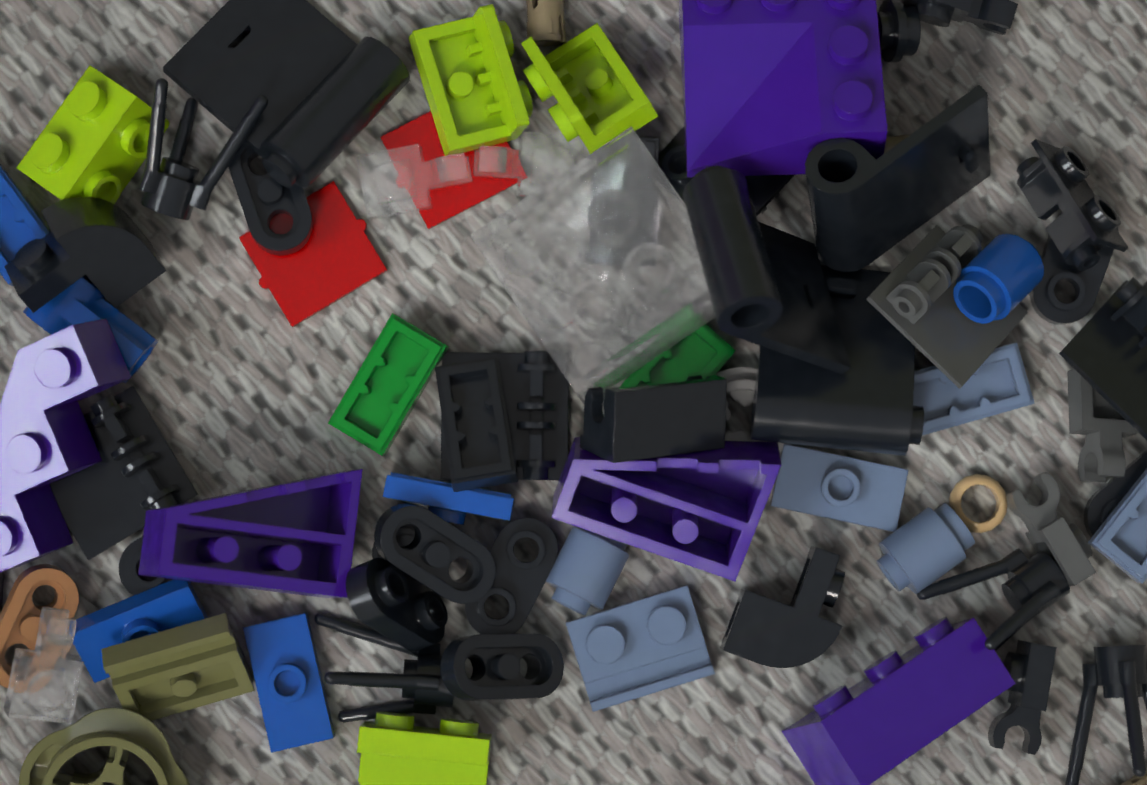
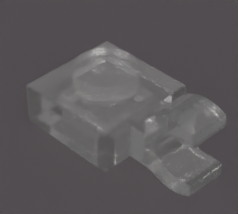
(536, 162)
(400, 180)
(46, 679)

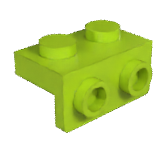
(471, 81)
(591, 87)
(91, 141)
(408, 754)

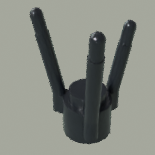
(173, 185)
(1030, 589)
(1122, 675)
(419, 679)

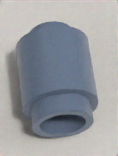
(924, 548)
(586, 570)

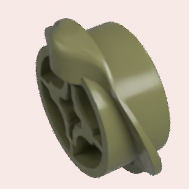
(111, 726)

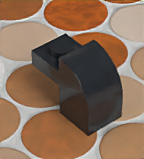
(89, 240)
(791, 633)

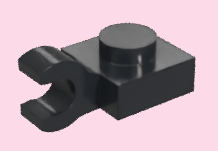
(1032, 672)

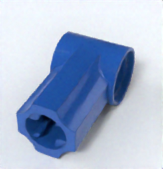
(85, 303)

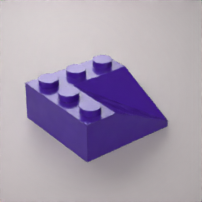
(778, 80)

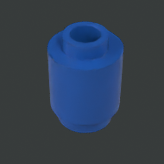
(998, 279)

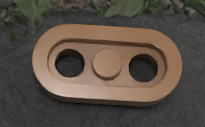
(21, 616)

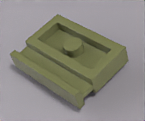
(179, 668)

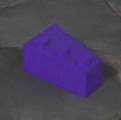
(677, 506)
(263, 538)
(899, 705)

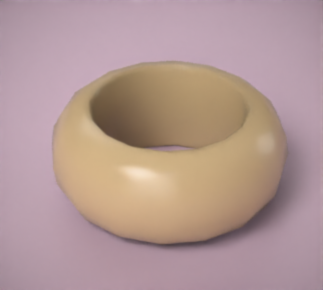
(1000, 497)

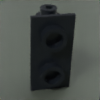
(1087, 219)

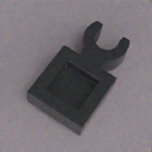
(987, 14)

